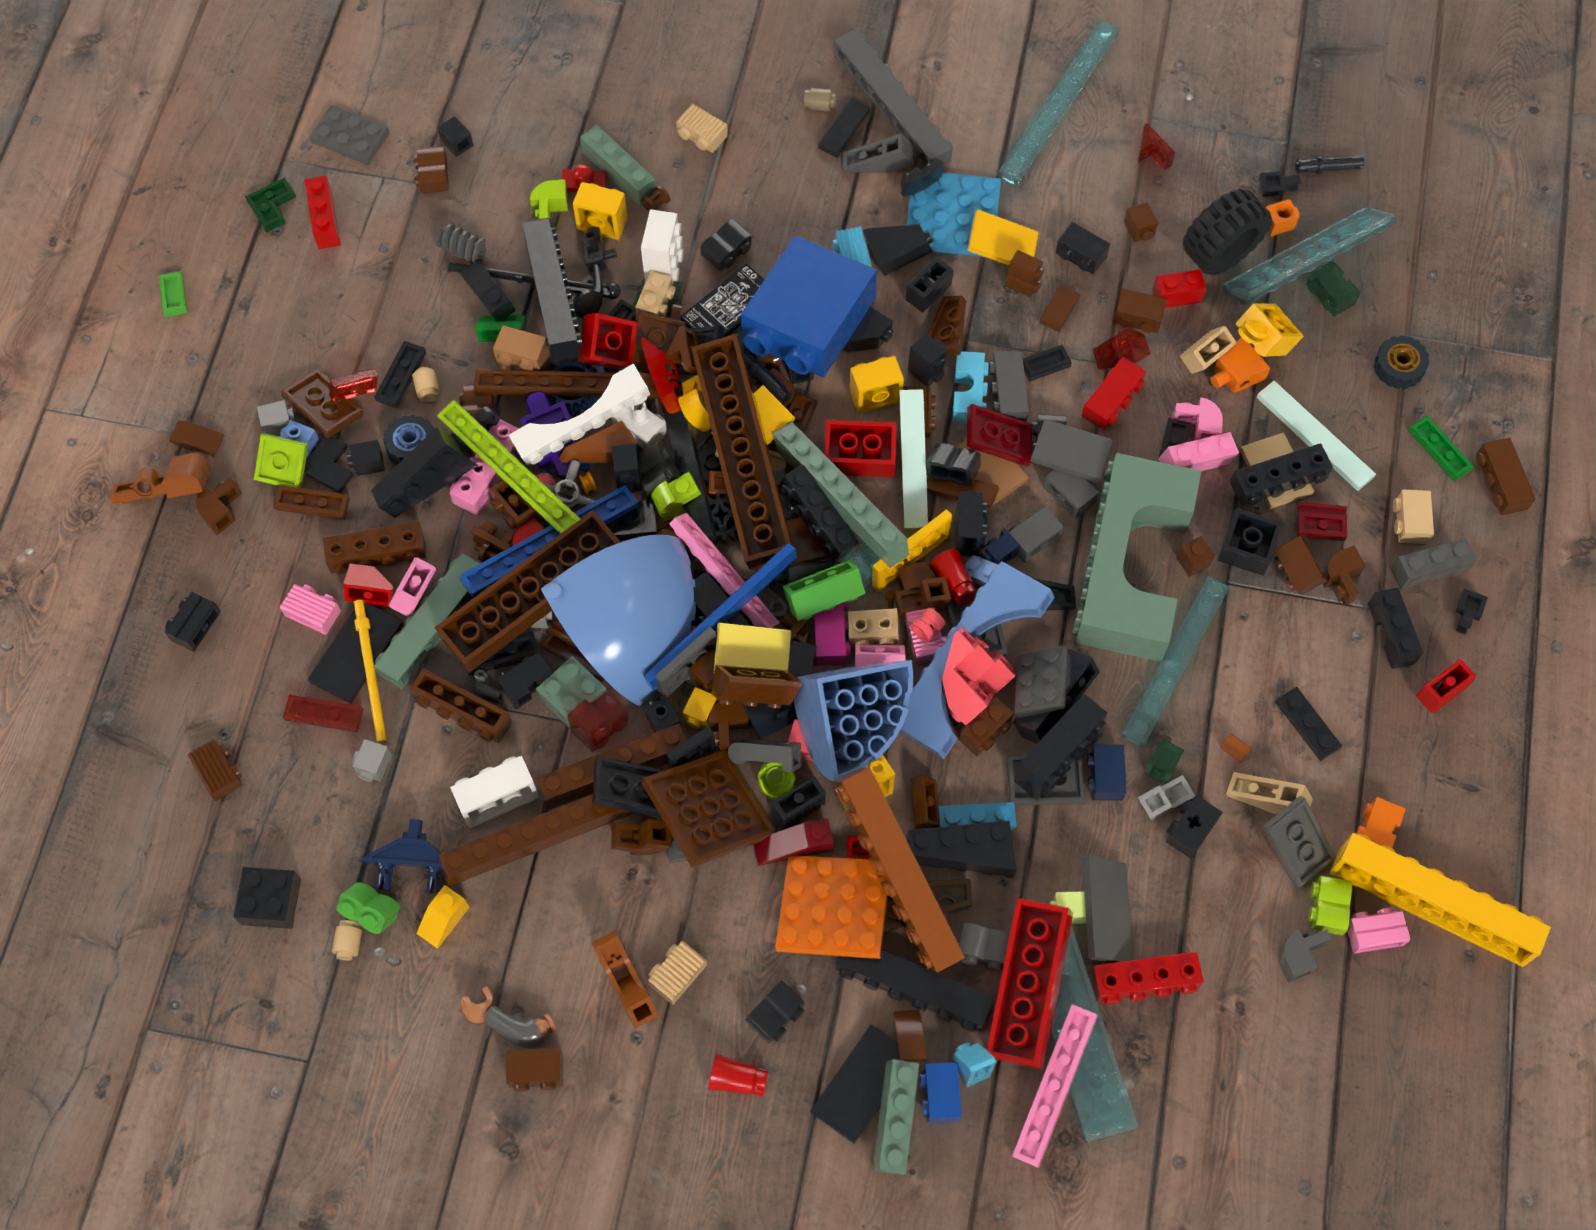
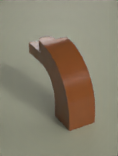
(624, 979)

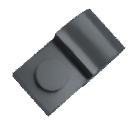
(1295, 953)

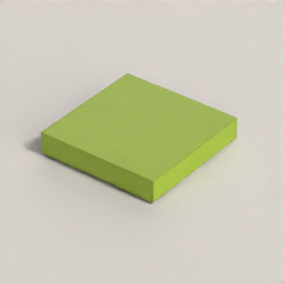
(280, 461)

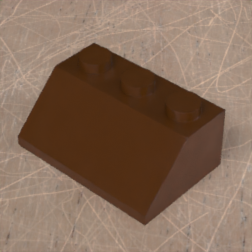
(754, 686)

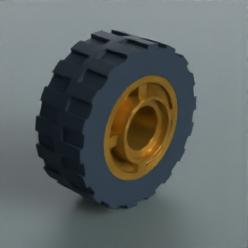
(1405, 350)

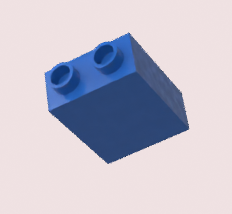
(808, 307)

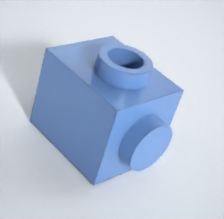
(302, 434)

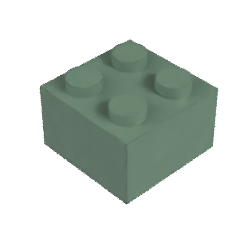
(568, 688)

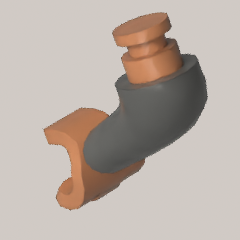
(520, 1032)

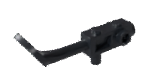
(595, 260)

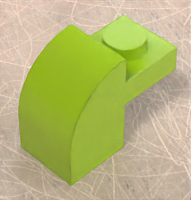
(549, 197)
(671, 497)

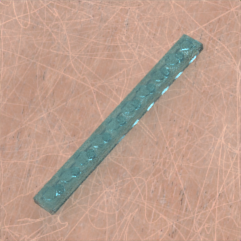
(1058, 103)

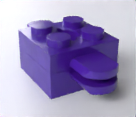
(543, 413)

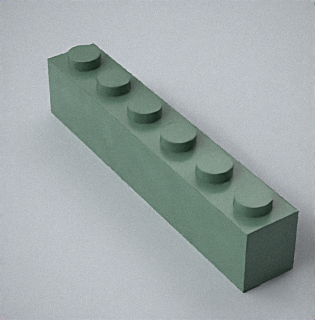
(419, 636)

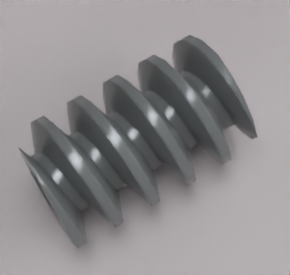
(461, 243)

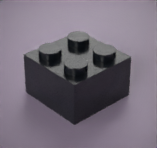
(1250, 541)
(267, 897)

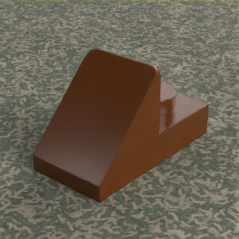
(681, 351)

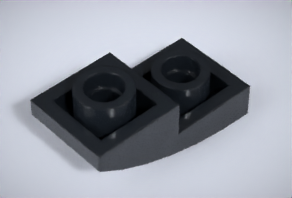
(920, 180)

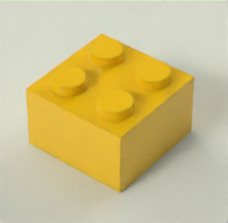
(601, 209)
(875, 384)

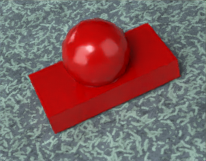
(584, 174)

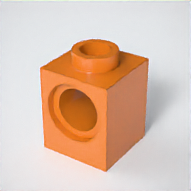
(1283, 217)

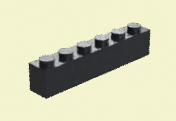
(921, 987)

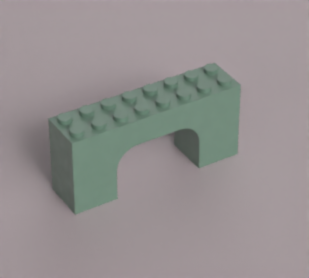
(1111, 610)

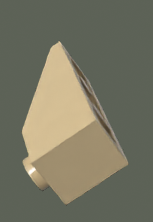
(1265, 792)

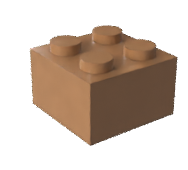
(521, 350)

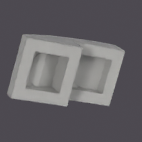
(1166, 798)

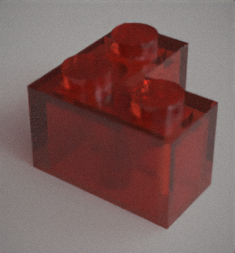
(597, 721)

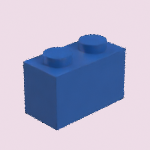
(942, 1092)

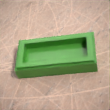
(173, 294)

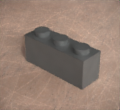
(1009, 384)
(1433, 564)

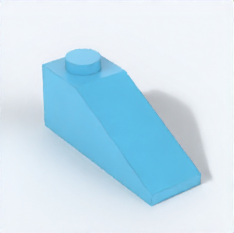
(973, 1063)

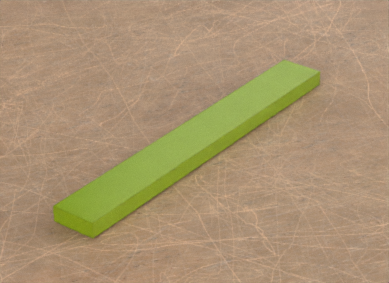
(508, 467)

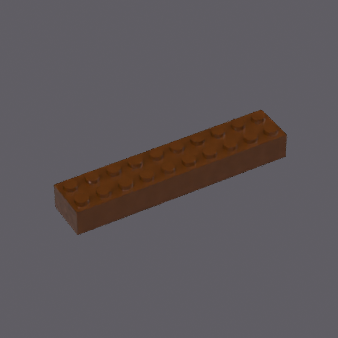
(742, 450)

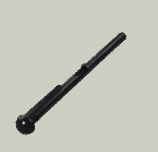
(611, 292)

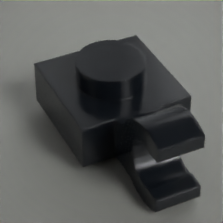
(1276, 183)
(1470, 607)

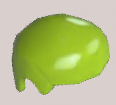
(774, 780)

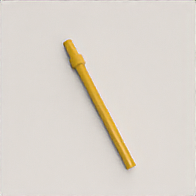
(362, 625)

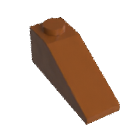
(598, 446)

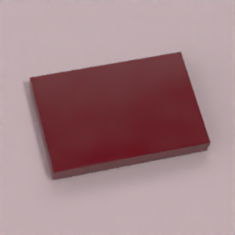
(999, 435)

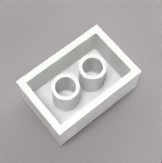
(662, 244)
(494, 791)

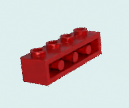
(1147, 977)

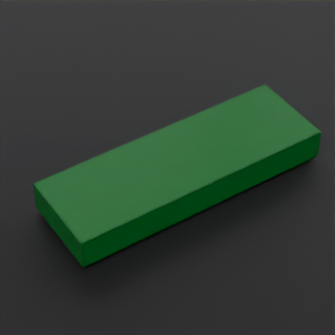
(1440, 448)

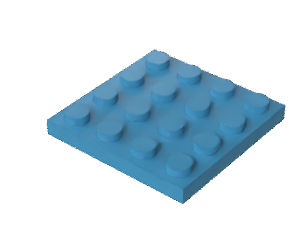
(950, 207)

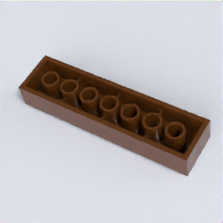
(517, 598)

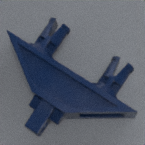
(408, 851)

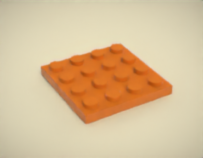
(831, 908)

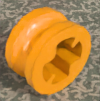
(587, 483)

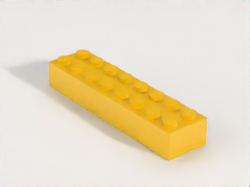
(1440, 900)

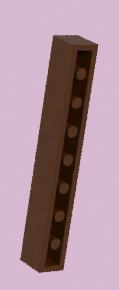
(525, 839)

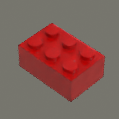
(861, 447)

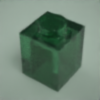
(1164, 761)

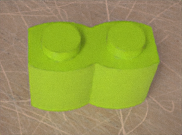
(1331, 905)

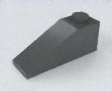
(880, 156)

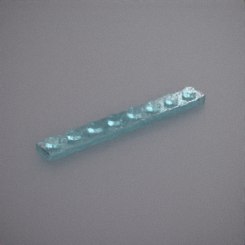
(1175, 662)

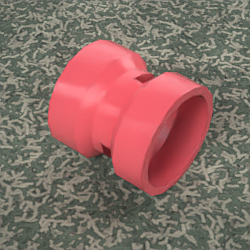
(928, 625)

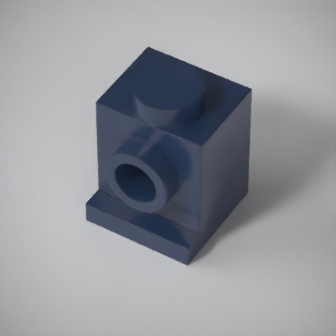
(1001, 549)

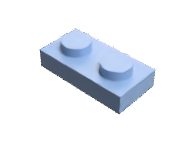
(979, 569)

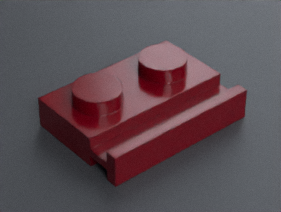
(1322, 521)

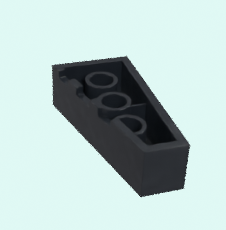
(423, 472)
(966, 847)

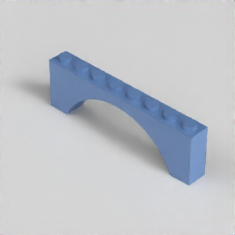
(1003, 598)

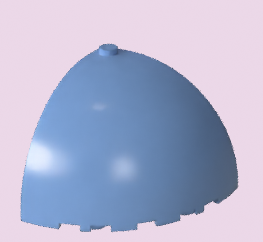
(627, 608)

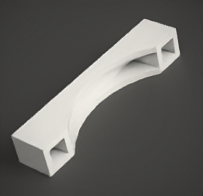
(623, 391)

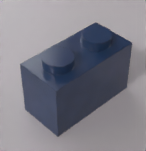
(1107, 771)

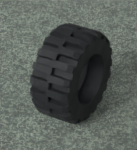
(1227, 231)

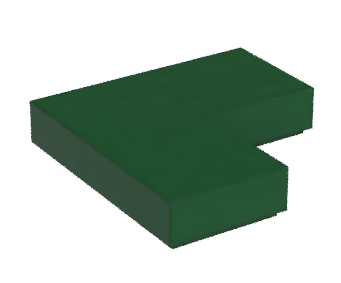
(266, 202)

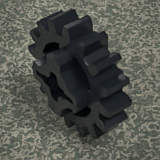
(723, 507)

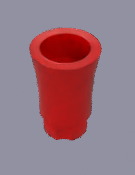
(960, 585)
(736, 1077)

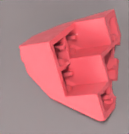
(973, 676)

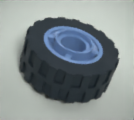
(403, 431)

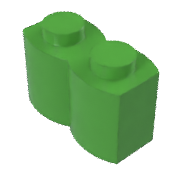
(369, 908)

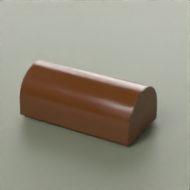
(925, 802)

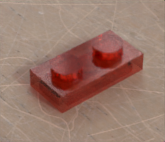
(353, 385)

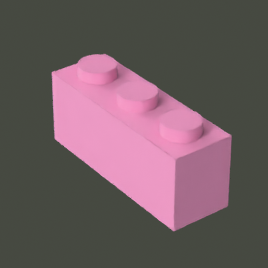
(1202, 453)

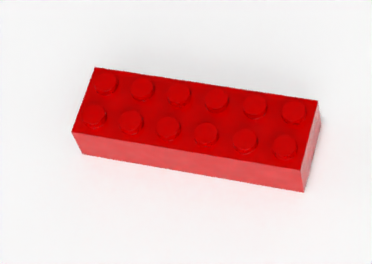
(1030, 983)

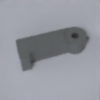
(767, 751)

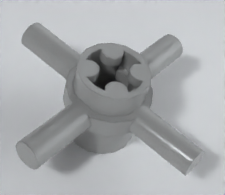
(569, 484)

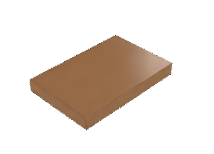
(999, 472)

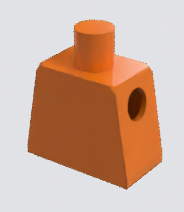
(1239, 368)

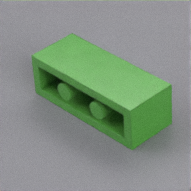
(824, 590)

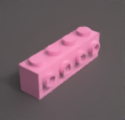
(474, 487)

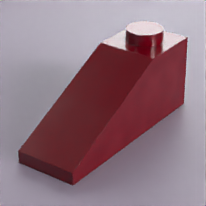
(799, 840)

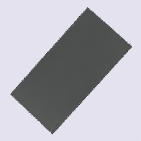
(1107, 910)

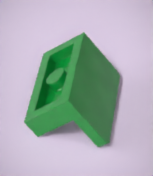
(488, 329)

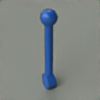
(584, 467)

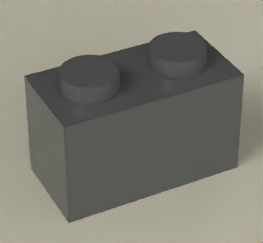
(1071, 492)
(1036, 533)

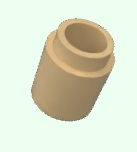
(426, 384)
(347, 940)

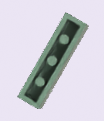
(617, 163)
(895, 1117)

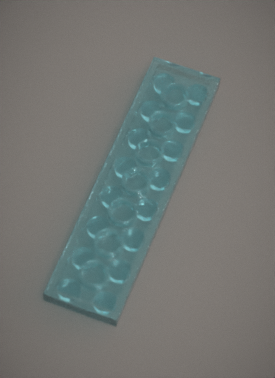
(1308, 254)
(1097, 1084)

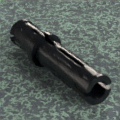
(1322, 164)
(759, 372)

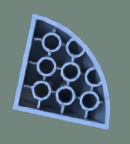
(853, 714)

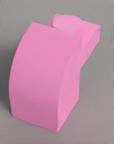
(1205, 417)

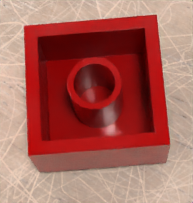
(607, 341)

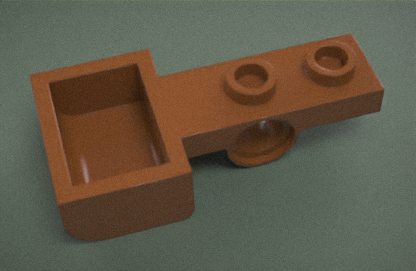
(184, 476)

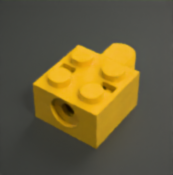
(1268, 330)

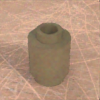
(819, 99)

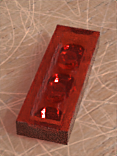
(323, 713)

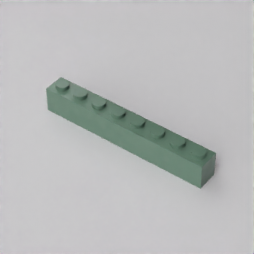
(846, 498)

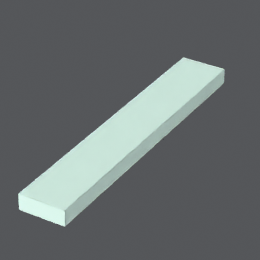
(1314, 433)
(913, 459)

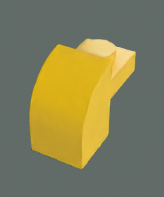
(693, 404)

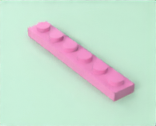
(720, 568)
(1055, 1086)

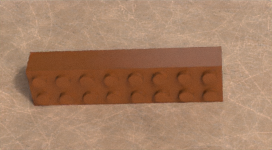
(899, 870)

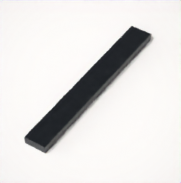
(687, 460)

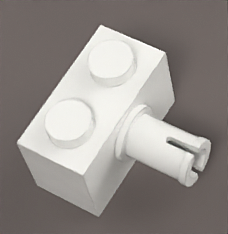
(643, 425)

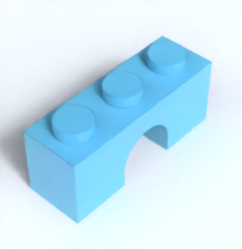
(970, 371)

